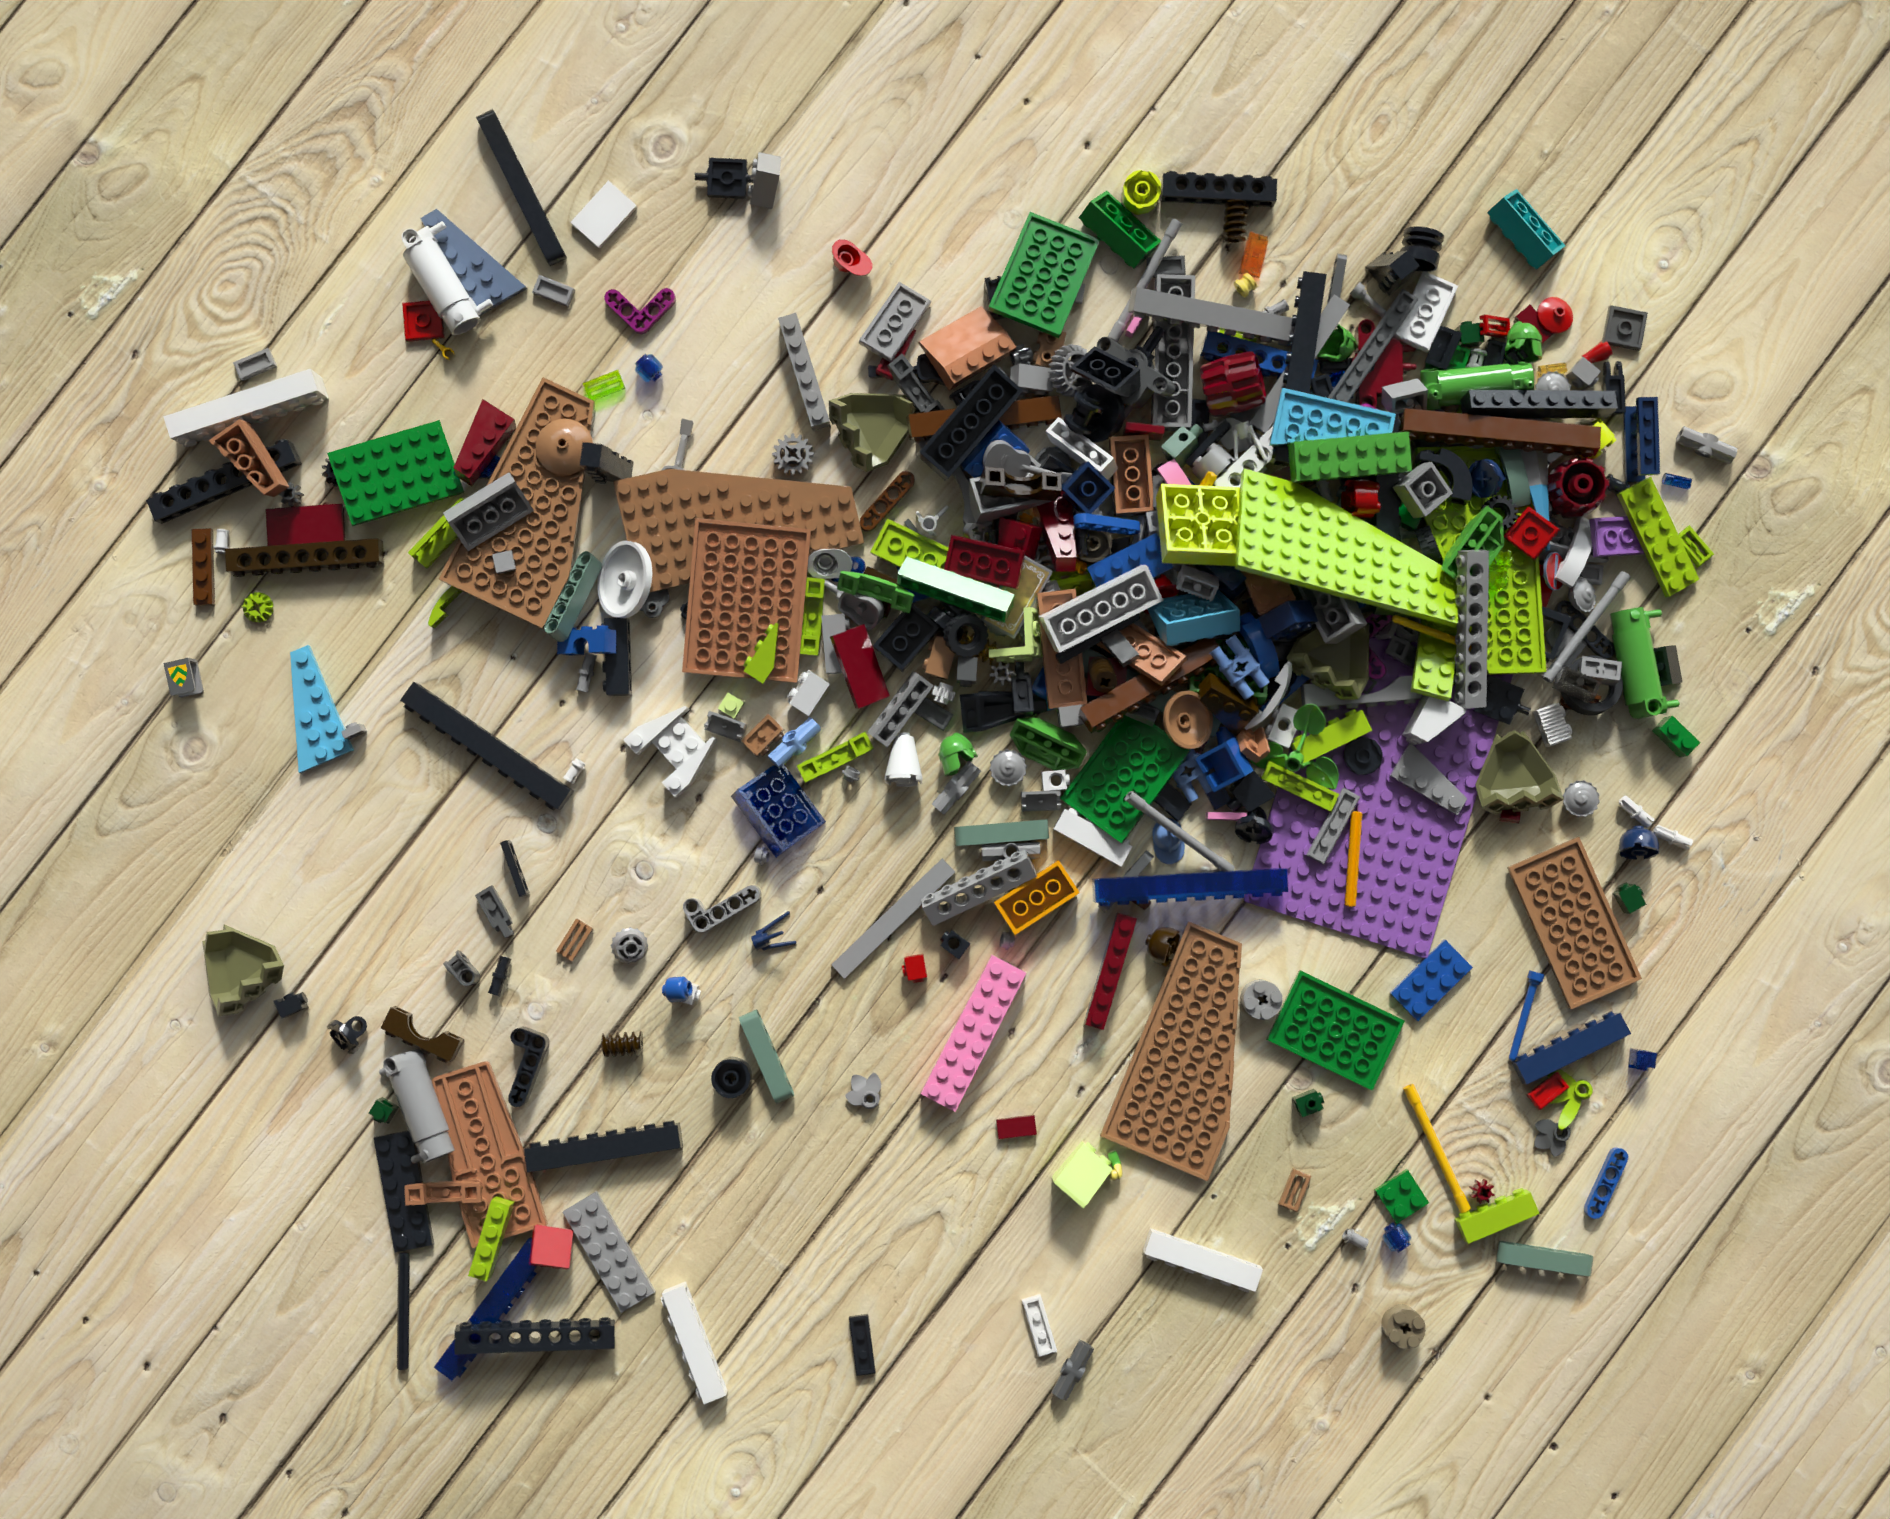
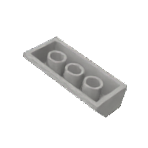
(488, 511)

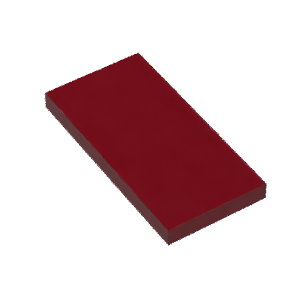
(305, 524)
(985, 561)
(859, 666)

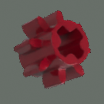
(1476, 1188)

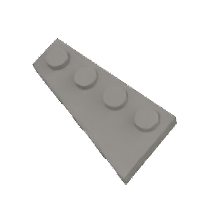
(1424, 778)

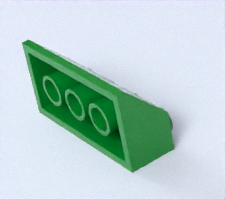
(1119, 229)

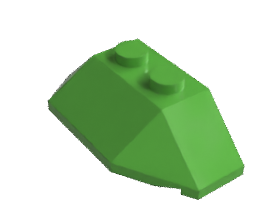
(1481, 533)
(1047, 744)

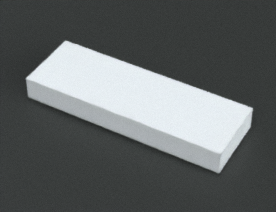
(1039, 1325)

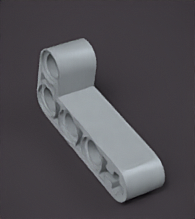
(725, 905)

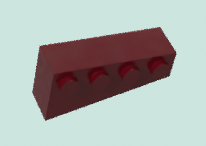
(484, 440)
(1058, 532)
(1019, 536)

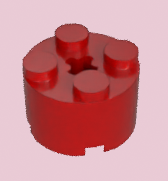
(1361, 498)

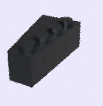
(604, 464)

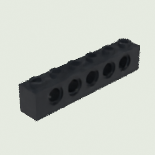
(1209, 195)

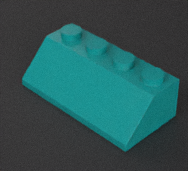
(1525, 229)

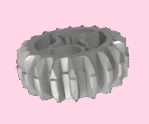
(1061, 371)

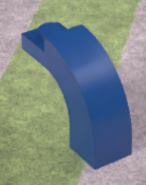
(1260, 647)

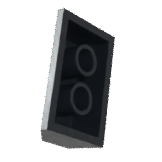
(1108, 372)

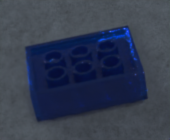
(778, 809)

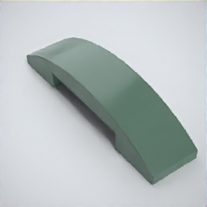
(1515, 476)

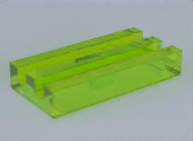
(603, 378)

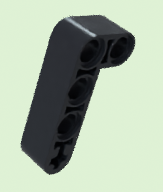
(525, 1067)

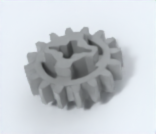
(798, 448)

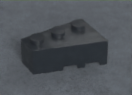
(1392, 270)

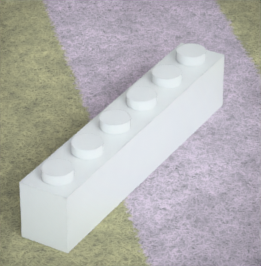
(1202, 1260)
(694, 1343)

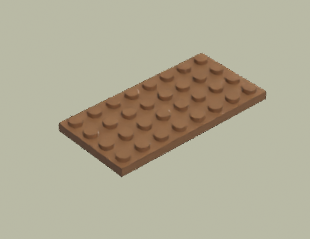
(1574, 923)

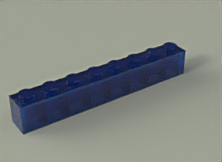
(492, 1307)

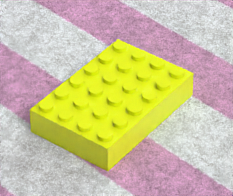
(1198, 524)

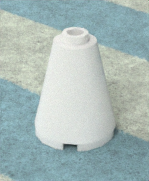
(903, 762)

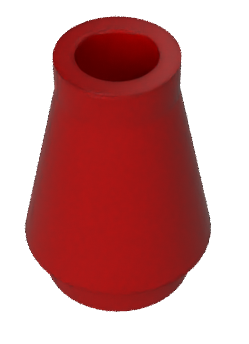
(1600, 352)

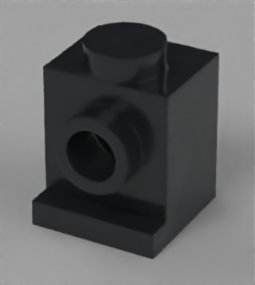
(291, 1004)

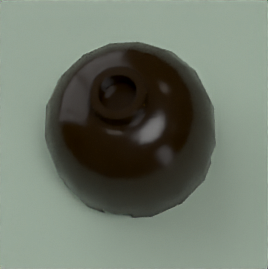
(1162, 945)

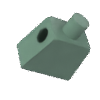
(1182, 444)

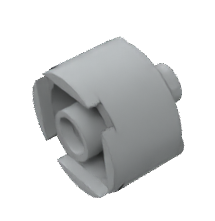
(1214, 461)
(1261, 1010)

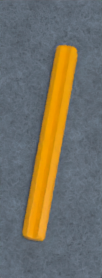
(1353, 859)

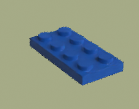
(1141, 553)
(1431, 980)

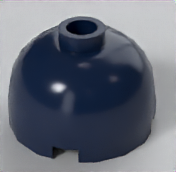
(1638, 843)

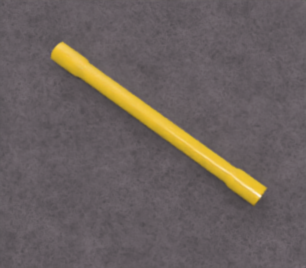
(1458, 1194)

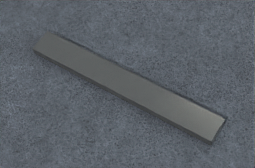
(1374, 347)

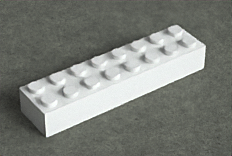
(250, 405)

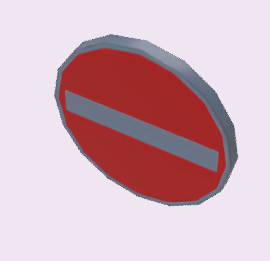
(1550, 569)

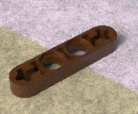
(884, 498)

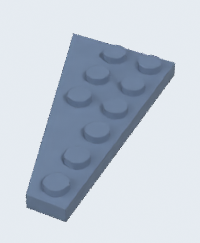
(474, 267)

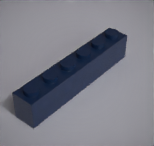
(1570, 1048)

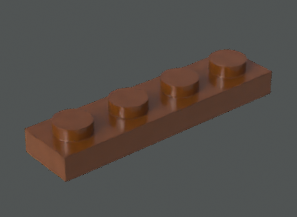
(203, 567)

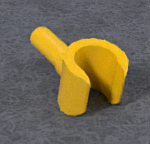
(442, 348)

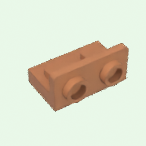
(1253, 744)

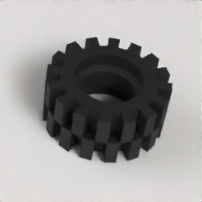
(1506, 505)

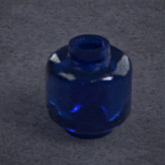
(648, 368)
(1396, 1237)

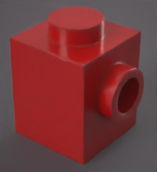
(915, 968)

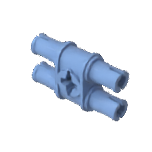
(1250, 668)
(1184, 780)

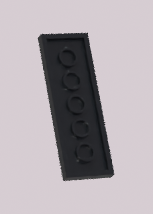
(408, 1223)

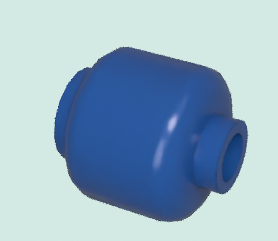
(677, 989)

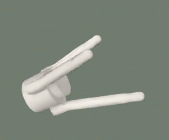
(1245, 430)
(930, 522)

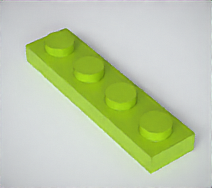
(1299, 786)

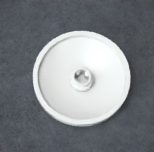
(624, 579)

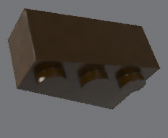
(1227, 703)

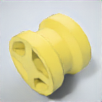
(1245, 285)

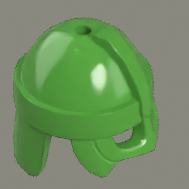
(1525, 337)
(1339, 345)
(951, 748)

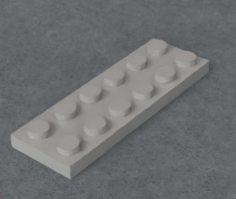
(609, 1251)

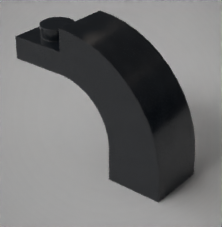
(1455, 471)

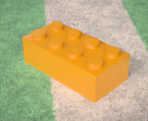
(1036, 897)

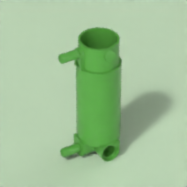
(1450, 385)
(1639, 666)

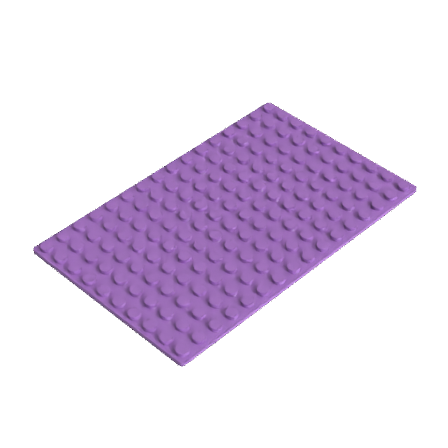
(1405, 838)

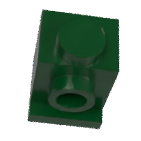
(383, 1110)

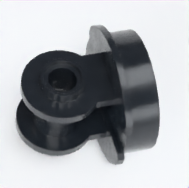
(1097, 413)

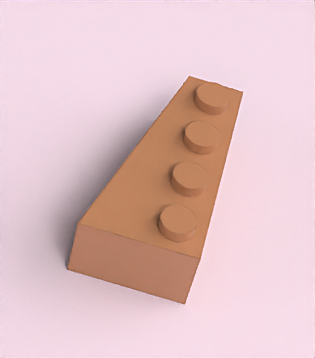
(249, 455)

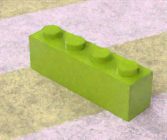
(1334, 735)
(1497, 1215)
(491, 1238)

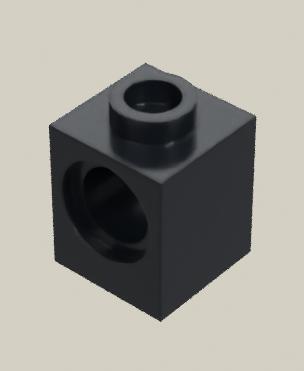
(959, 951)

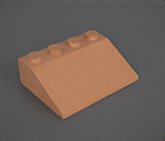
(967, 347)

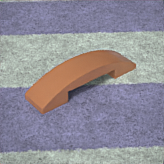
(443, 1192)

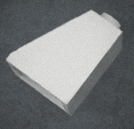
(1430, 719)

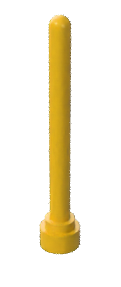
(1425, 629)

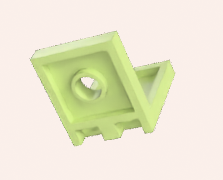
(1032, 647)

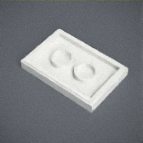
(603, 214)

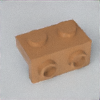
(763, 736)

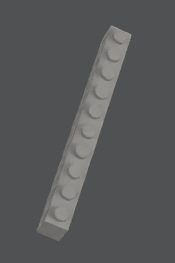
(1210, 315)

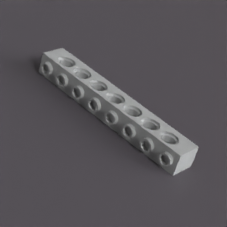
(1478, 636)

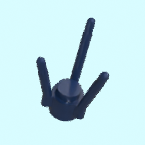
(762, 939)

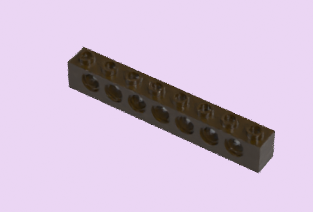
(236, 557)

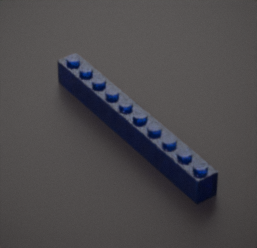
(1189, 885)

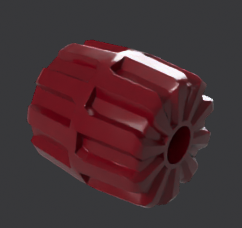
(1233, 384)
(1576, 487)

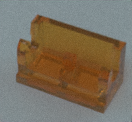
(1253, 254)

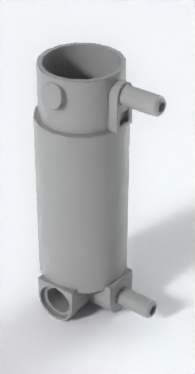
(419, 1105)

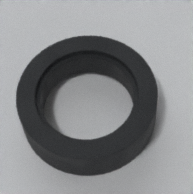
(1593, 708)

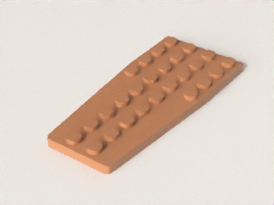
(487, 1149)

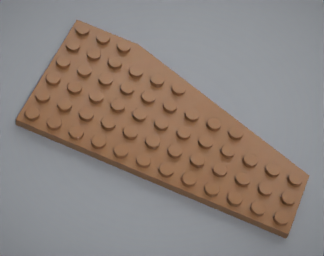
(663, 507)
(542, 539)
(1182, 1069)

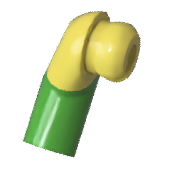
(1116, 1173)

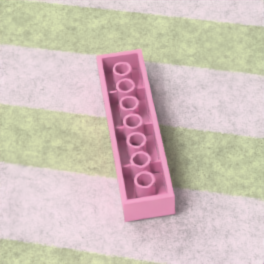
(973, 1033)

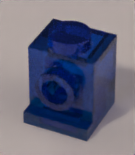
(1642, 1059)

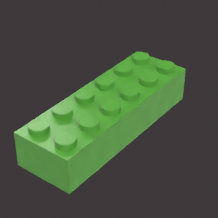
(1349, 457)

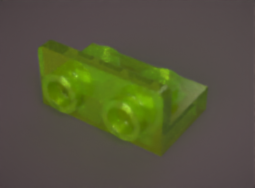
(1498, 570)

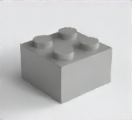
(1422, 490)

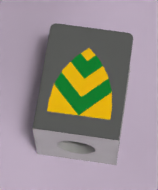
(183, 677)

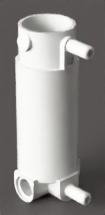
(440, 280)

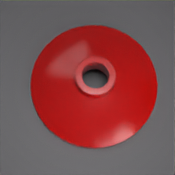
(1549, 317)

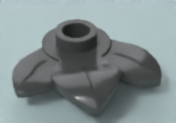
(657, 599)
(1549, 1138)

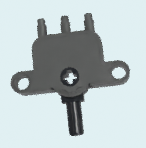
(1143, 359)

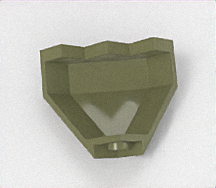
(871, 426)
(1333, 666)
(1516, 777)
(238, 968)

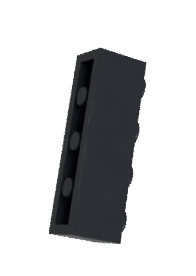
(618, 665)

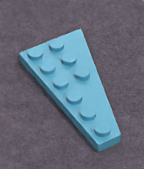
(1314, 417)
(315, 713)

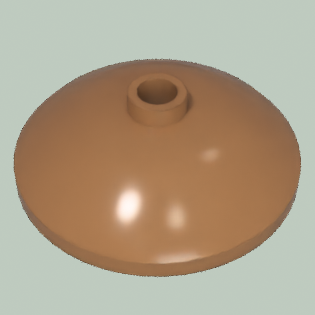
(562, 459)
(1195, 720)

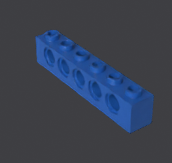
(1232, 344)

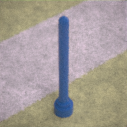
(1534, 979)

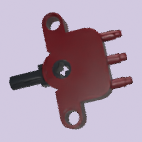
(1385, 371)

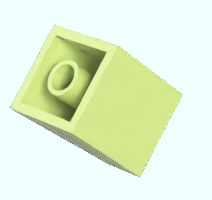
(1082, 1173)

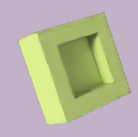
(731, 705)

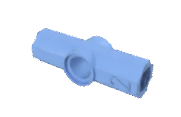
(794, 742)

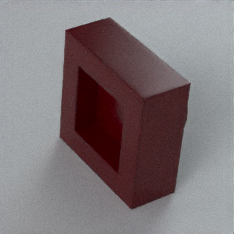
(1510, 816)

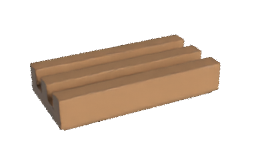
(566, 953)
(1287, 1187)

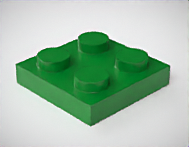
(1401, 1196)

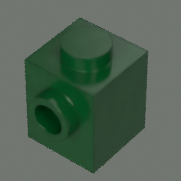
(1470, 334)
(1629, 897)
(1308, 1102)

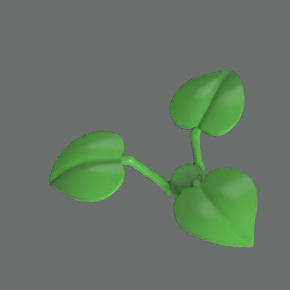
(1323, 771)

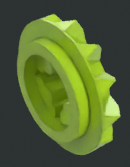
(266, 609)

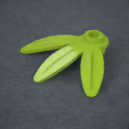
(1571, 1108)

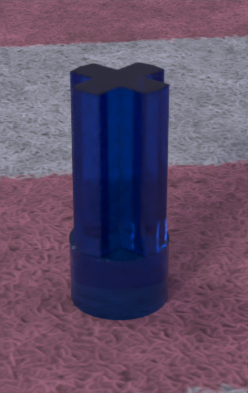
(1677, 481)

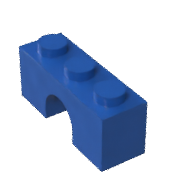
(599, 640)

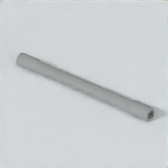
(1169, 236)
(1615, 588)
(1141, 805)

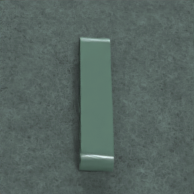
(573, 596)
(1001, 832)
(766, 1056)
(1544, 1258)

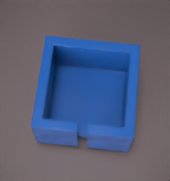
(1227, 762)

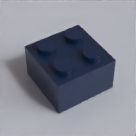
(1086, 488)
(1288, 620)

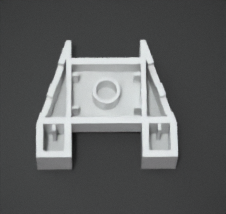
(677, 743)

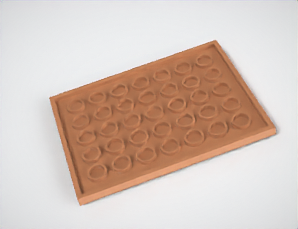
(737, 588)

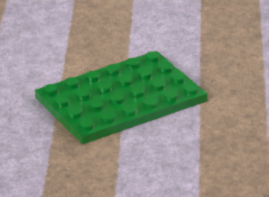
(1044, 274)
(395, 473)
(1127, 760)
(1335, 1030)

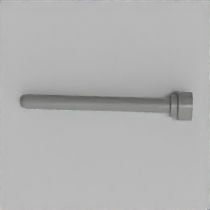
(1360, 293)

